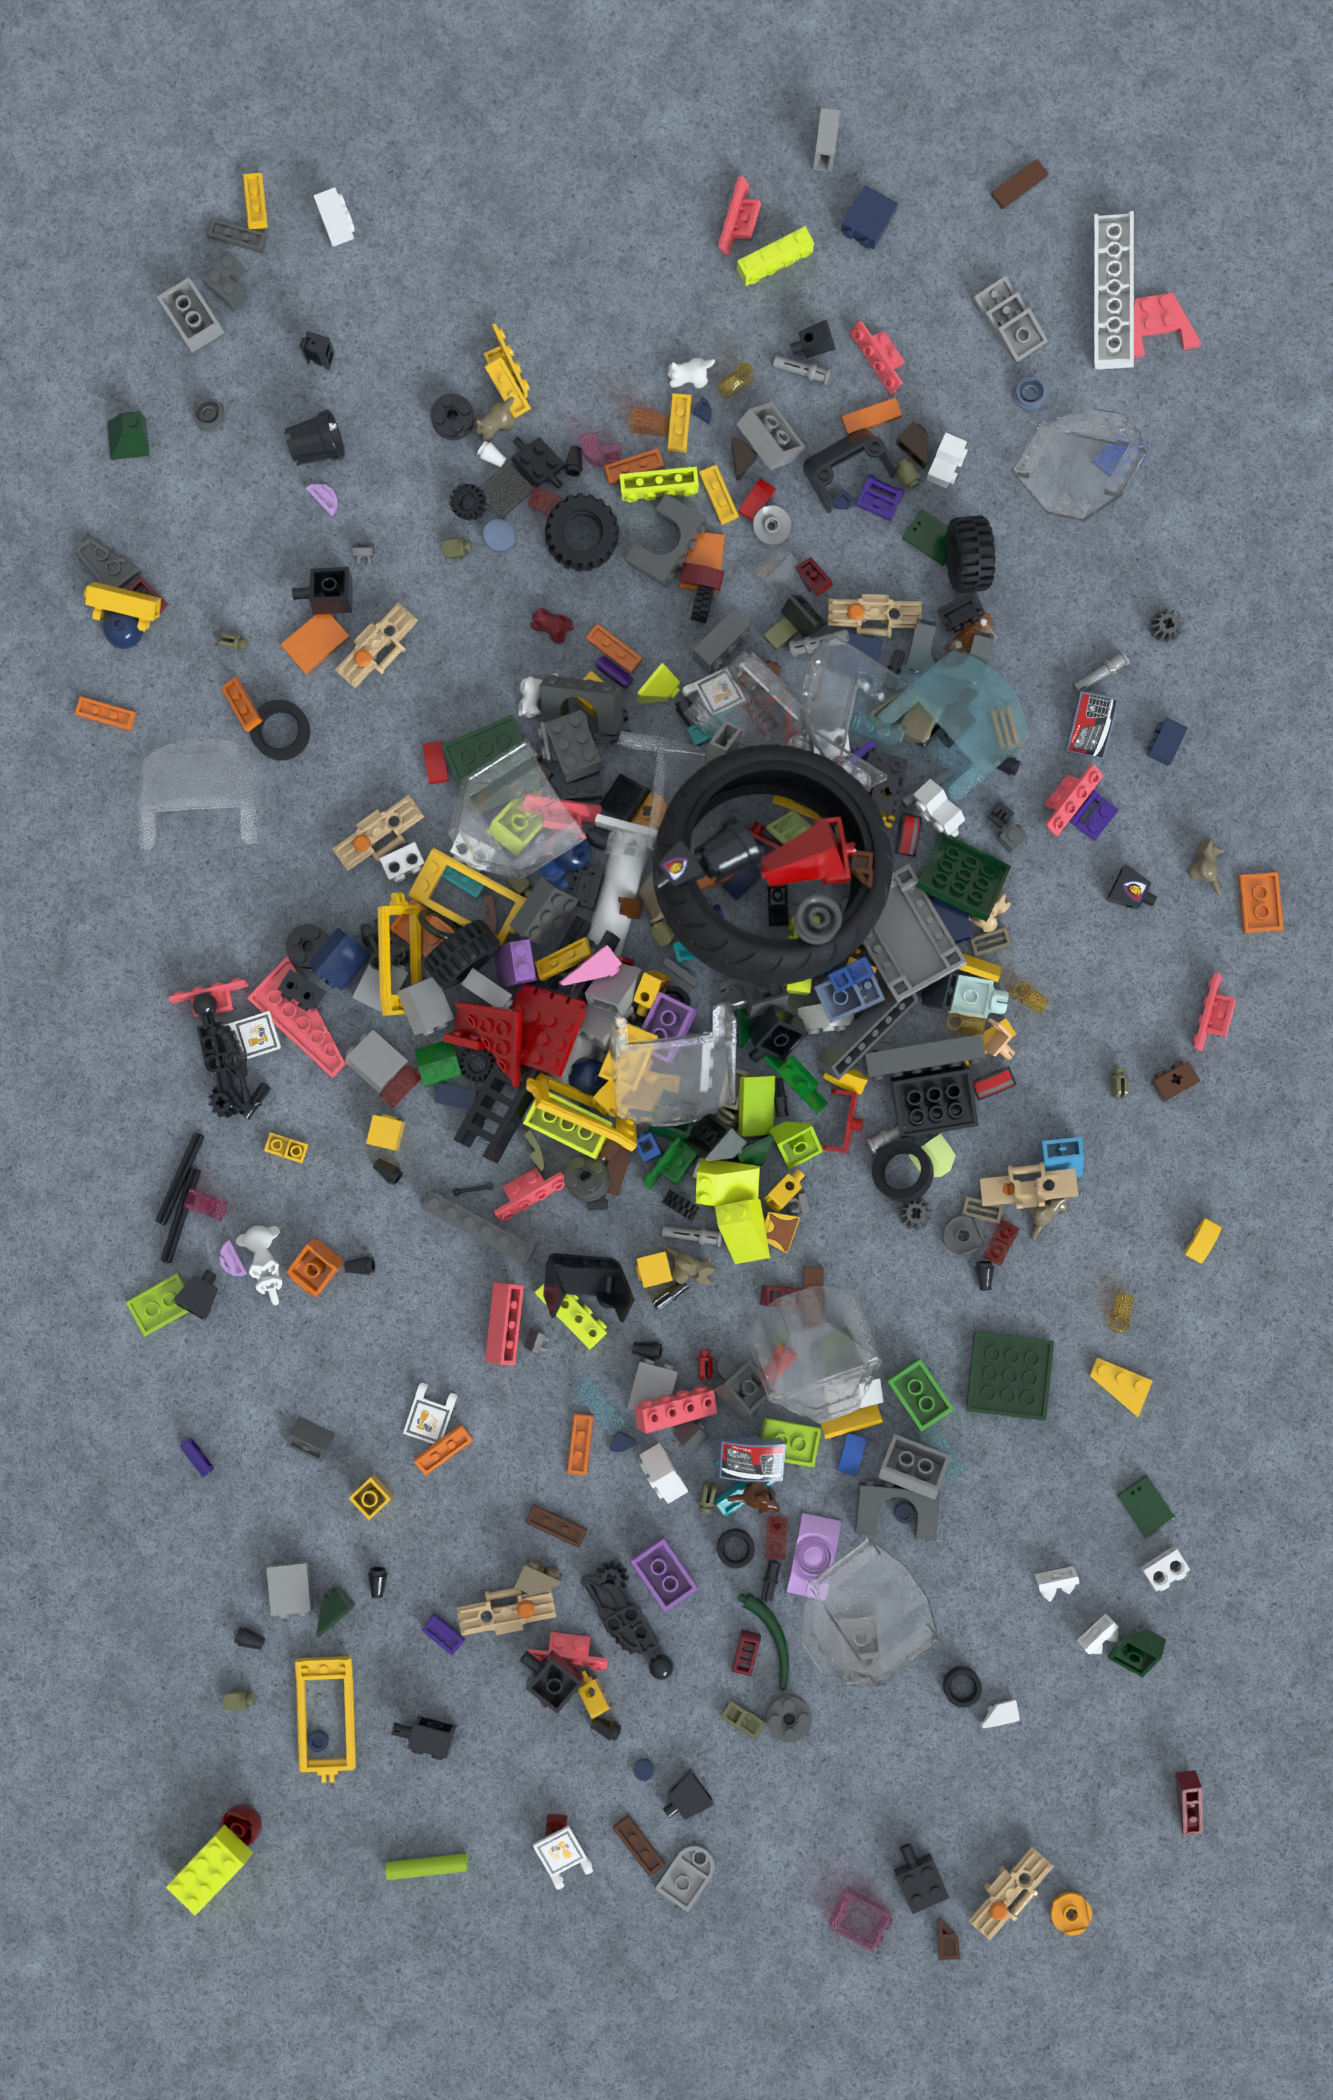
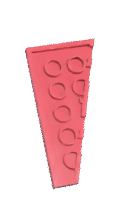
(302, 1027)

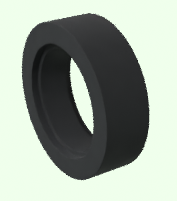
(301, 741)
(890, 1151)

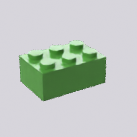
(920, 1394)

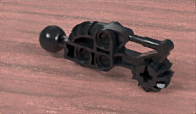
(225, 1048)
(625, 1634)

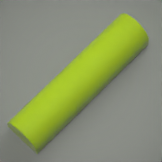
(426, 1866)

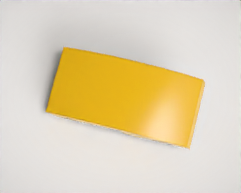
(850, 1081)
(286, 1147)
(1203, 1241)

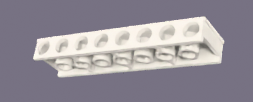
(1114, 291)

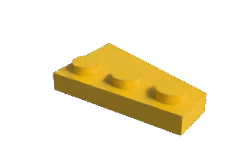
(1122, 1384)

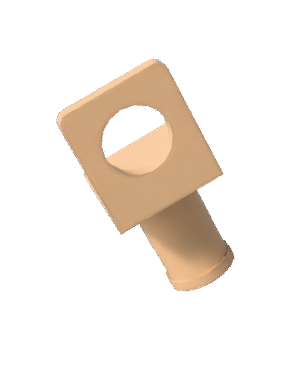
(999, 1042)

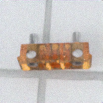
(964, 638)

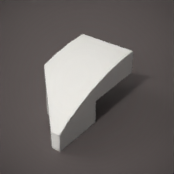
(1001, 1714)

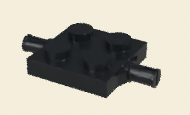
(538, 462)

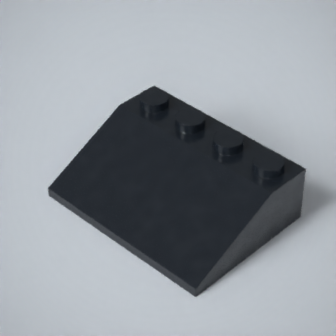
(934, 1101)

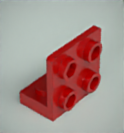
(464, 1034)

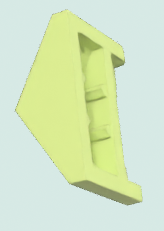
(788, 827)
(940, 1155)

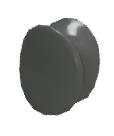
(208, 414)

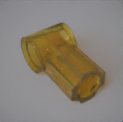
(734, 381)
(1030, 997)
(969, 1024)
(1121, 1310)

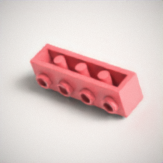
(504, 1323)
(675, 1409)

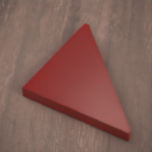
(500, 1034)

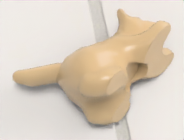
(1000, 907)

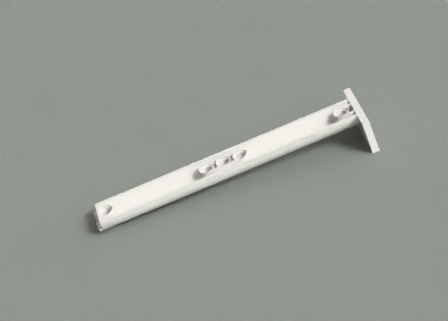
(620, 879)

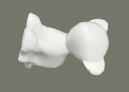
(264, 1266)

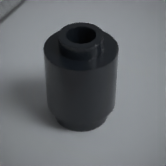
(597, 837)

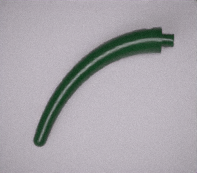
(761, 1610)

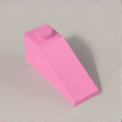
(597, 966)

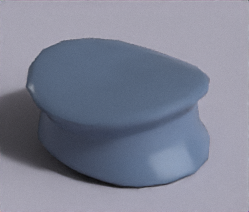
(1030, 393)
(498, 535)

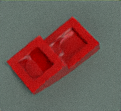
(756, 499)
(435, 762)

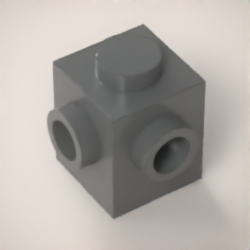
(1011, 836)
(691, 1435)

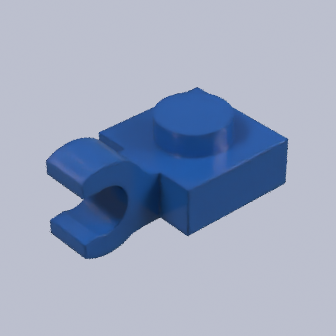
(554, 873)

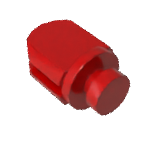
(701, 1364)

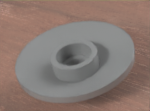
(778, 518)

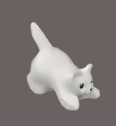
(692, 371)
(531, 693)

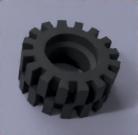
(476, 510)
(702, 604)
(466, 1060)
(680, 1205)

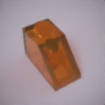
(648, 422)

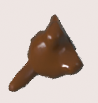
(757, 1496)

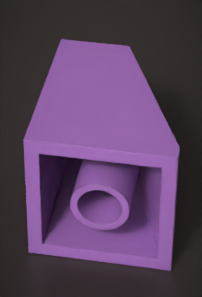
(516, 964)

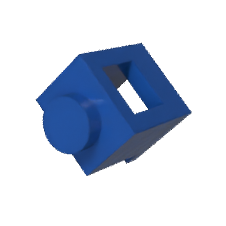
(654, 1152)

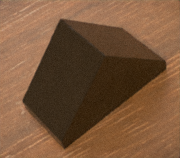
(742, 456)

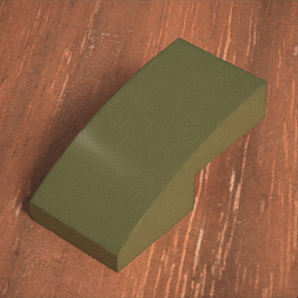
(780, 633)
(537, 1155)
(743, 1719)

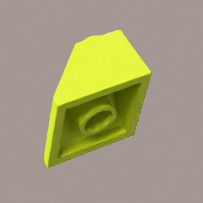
(659, 687)

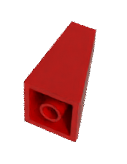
(804, 858)

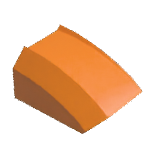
(314, 1267)

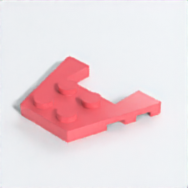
(1161, 315)

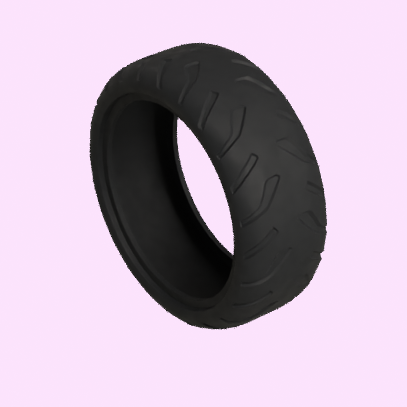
(815, 784)

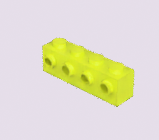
(775, 256)
(658, 483)
(579, 1319)

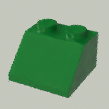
(438, 1063)

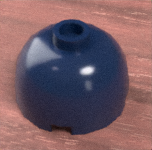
(122, 630)
(576, 857)
(585, 1075)

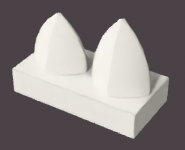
(1061, 1578)
(1100, 1631)

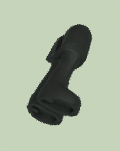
(370, 938)

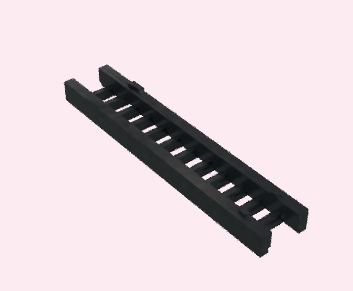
(496, 1079)

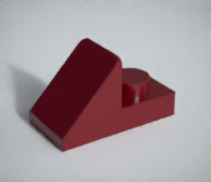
(813, 576)

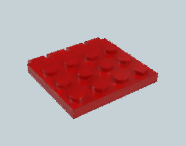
(548, 1027)

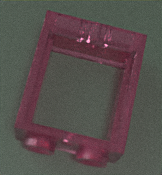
(841, 1911)

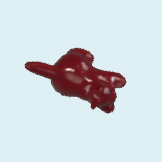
(553, 624)

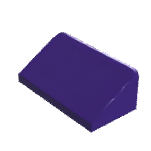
(614, 672)
(196, 1457)

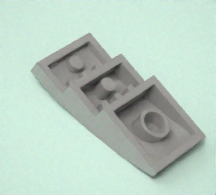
(1010, 319)

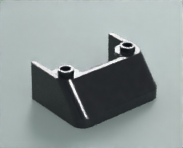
(819, 466)
(587, 1277)

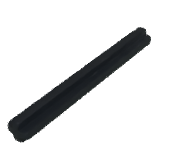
(179, 1178)
(180, 1217)

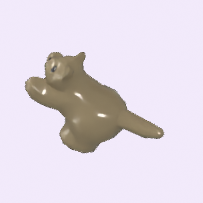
(497, 418)
(1206, 866)
(1044, 1214)
(689, 1267)

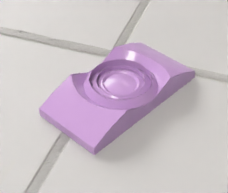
(813, 1550)

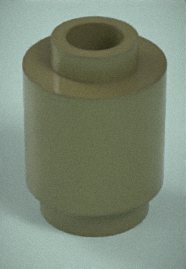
(908, 474)

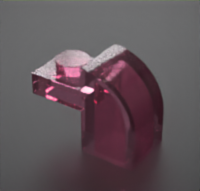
(595, 453)
(206, 1204)

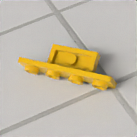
(506, 354)

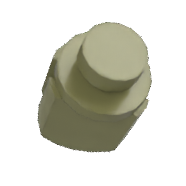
(456, 548)
(239, 641)
(521, 886)
(661, 932)
(1119, 1083)
(730, 1118)
(707, 1504)
(238, 1700)

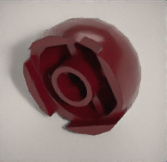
(243, 1822)

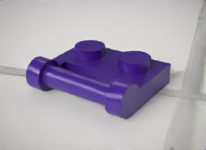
(877, 502)
(1098, 818)

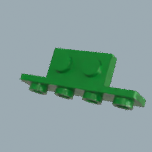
(799, 1079)
(673, 1164)

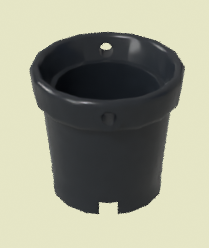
(315, 439)
(728, 851)

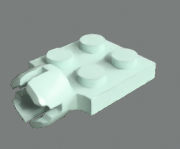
(978, 998)

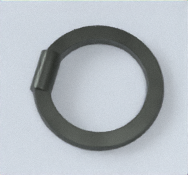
(437, 933)

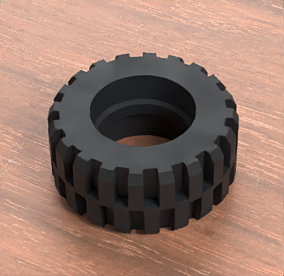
(588, 507)
(970, 554)
(460, 952)

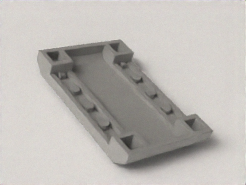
(910, 939)

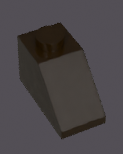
(914, 443)

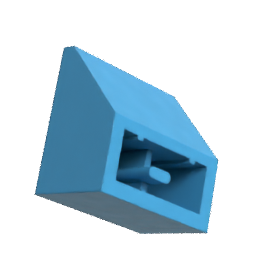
(1062, 1154)

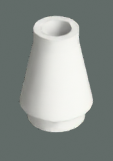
(491, 454)

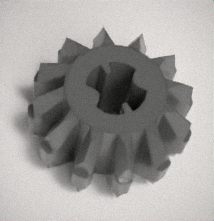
(1173, 624)
(908, 1212)

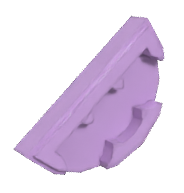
(324, 496)
(231, 1260)

